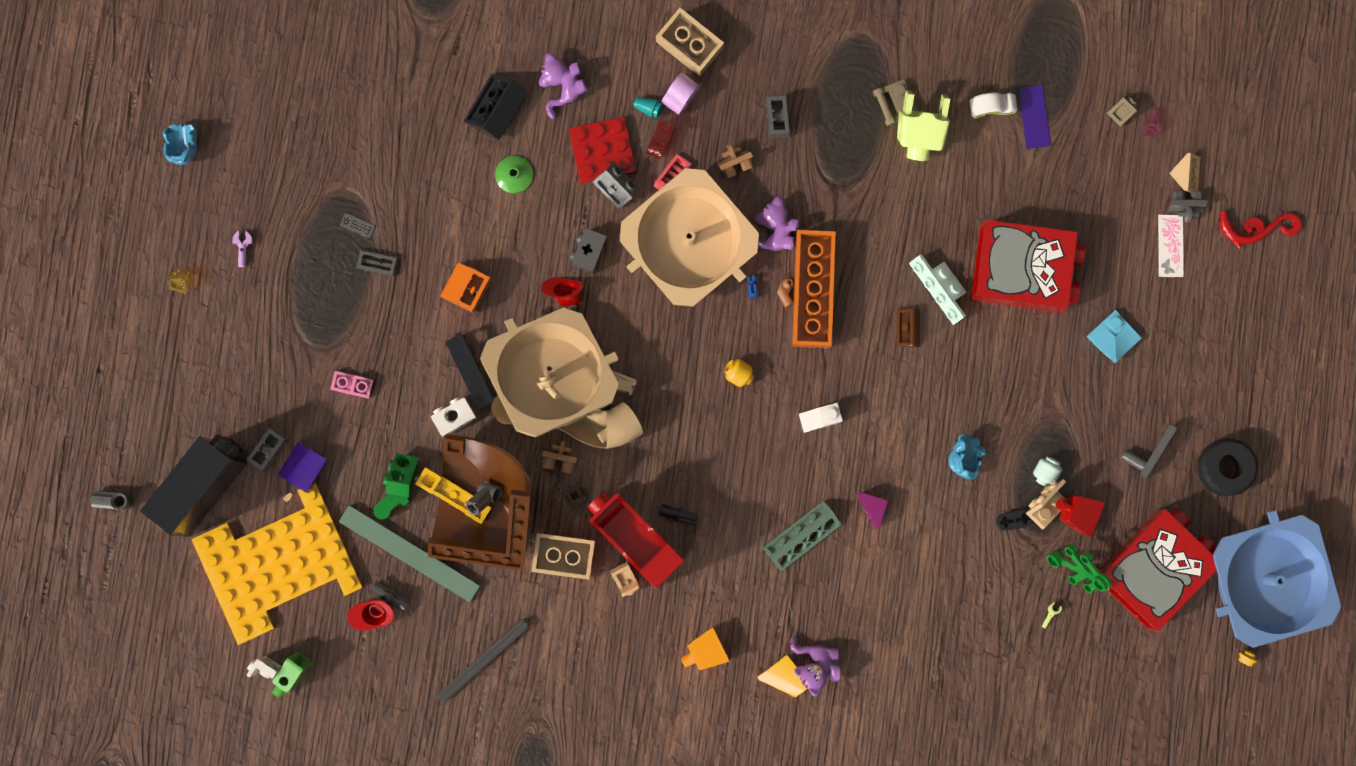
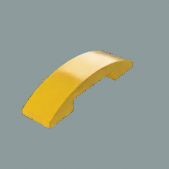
(448, 492)

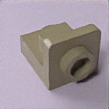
(1123, 110)

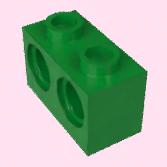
(401, 475)

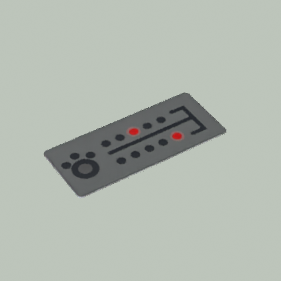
(357, 225)

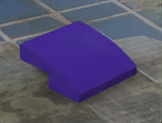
(303, 467)

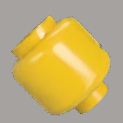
(739, 372)

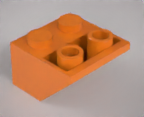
(466, 287)

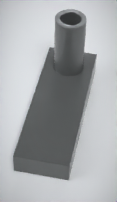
(1146, 466)

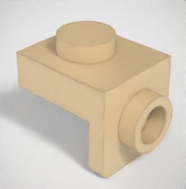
(625, 579)

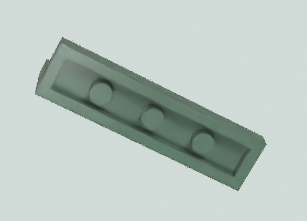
(800, 533)

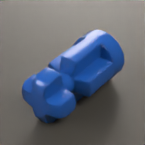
(753, 291)

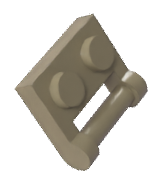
(897, 95)

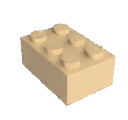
(689, 42)
(563, 556)

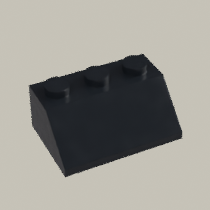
(495, 106)

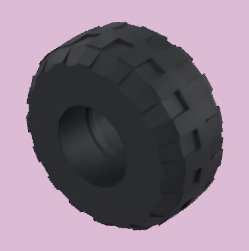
(1245, 463)

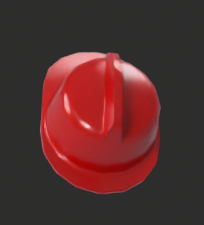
(564, 290)
(370, 614)

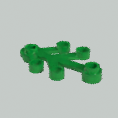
(1099, 580)

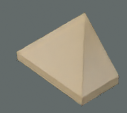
(1187, 172)

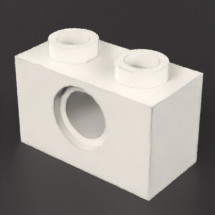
(465, 416)

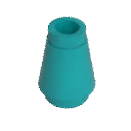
(649, 106)

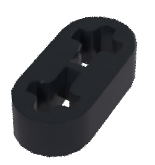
(1015, 525)

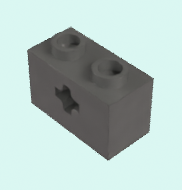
(777, 117)
(596, 242)
(267, 450)

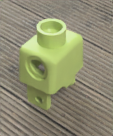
(922, 129)

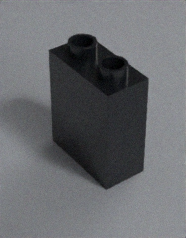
(195, 485)

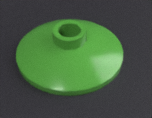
(516, 183)

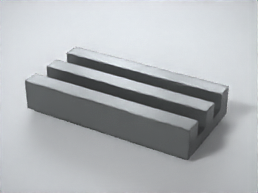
(393, 266)

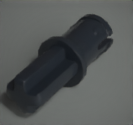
(679, 514)

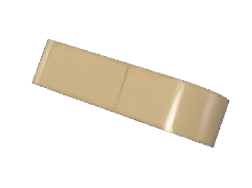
(626, 383)

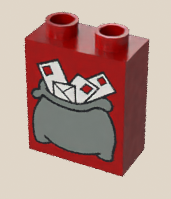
(1026, 266)
(1160, 568)

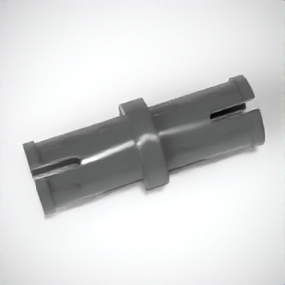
(389, 595)

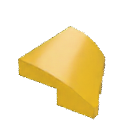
(782, 677)

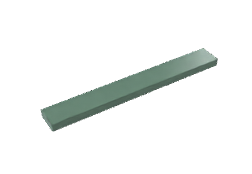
(409, 553)

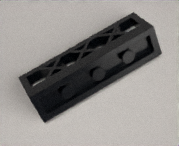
(470, 371)

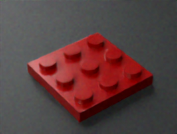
(600, 145)

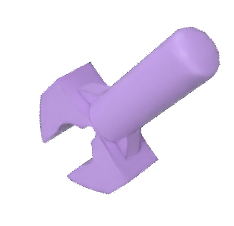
(242, 247)

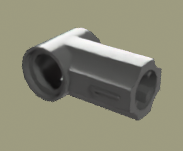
(485, 495)
(110, 500)

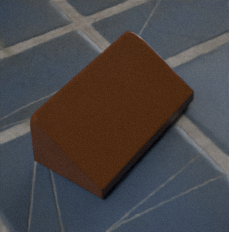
(908, 327)

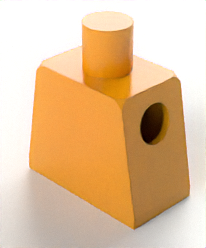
(705, 651)

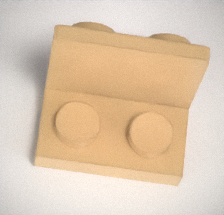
(1043, 508)

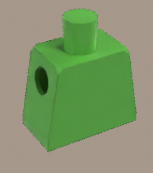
(291, 674)

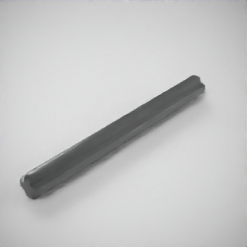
(482, 661)

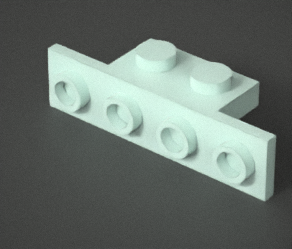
(942, 286)

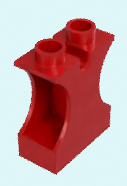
(633, 538)

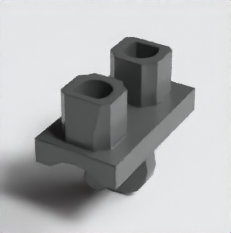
(1187, 208)

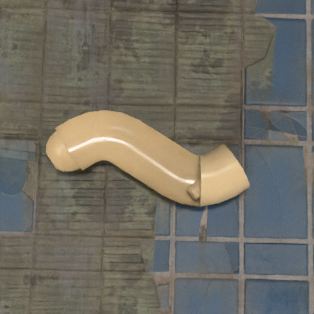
(597, 429)

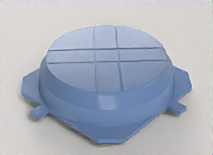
(1276, 580)

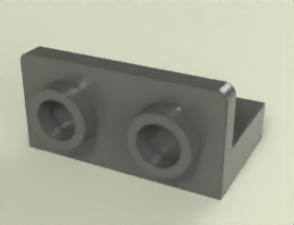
(616, 185)

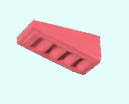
(659, 183)

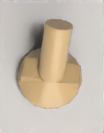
(546, 382)

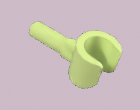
(1050, 615)

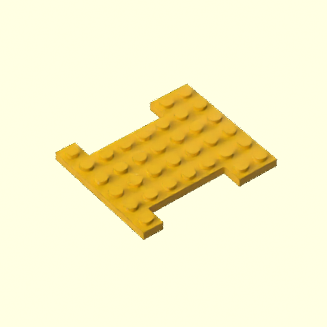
(275, 564)

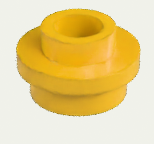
(1247, 658)

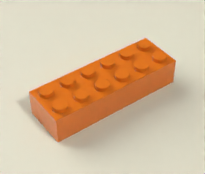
(813, 289)

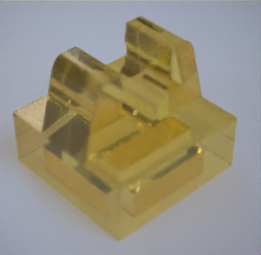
(178, 282)

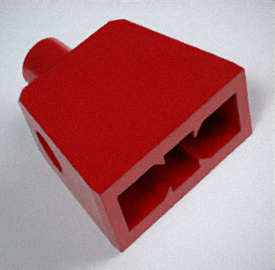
(1080, 513)

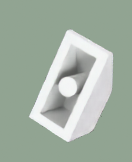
(820, 417)

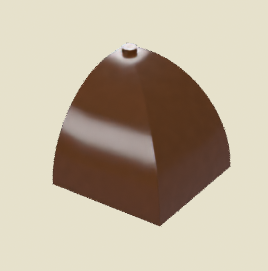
(503, 533)

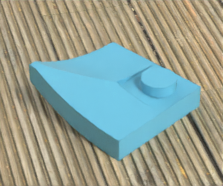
(1114, 336)

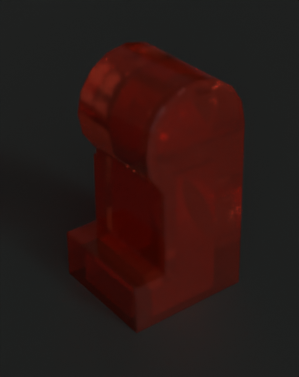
(660, 139)

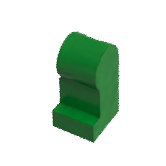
(384, 508)

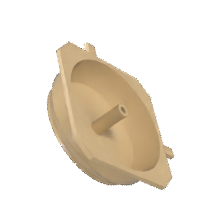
(689, 238)
(552, 345)

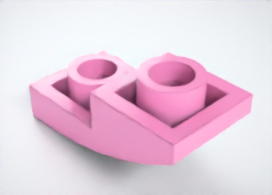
(351, 384)

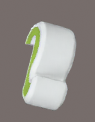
(993, 104)

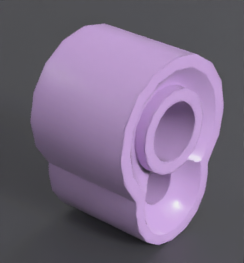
(680, 93)

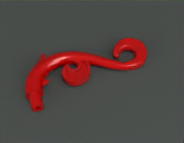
(1261, 232)

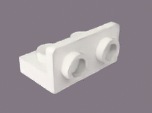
(264, 666)

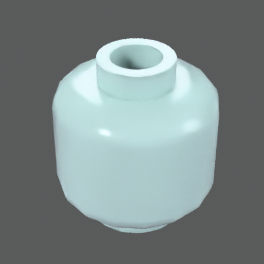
(1047, 471)

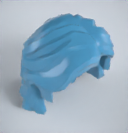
(180, 144)
(965, 455)

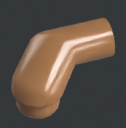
(784, 290)

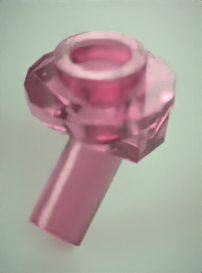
(1151, 128)

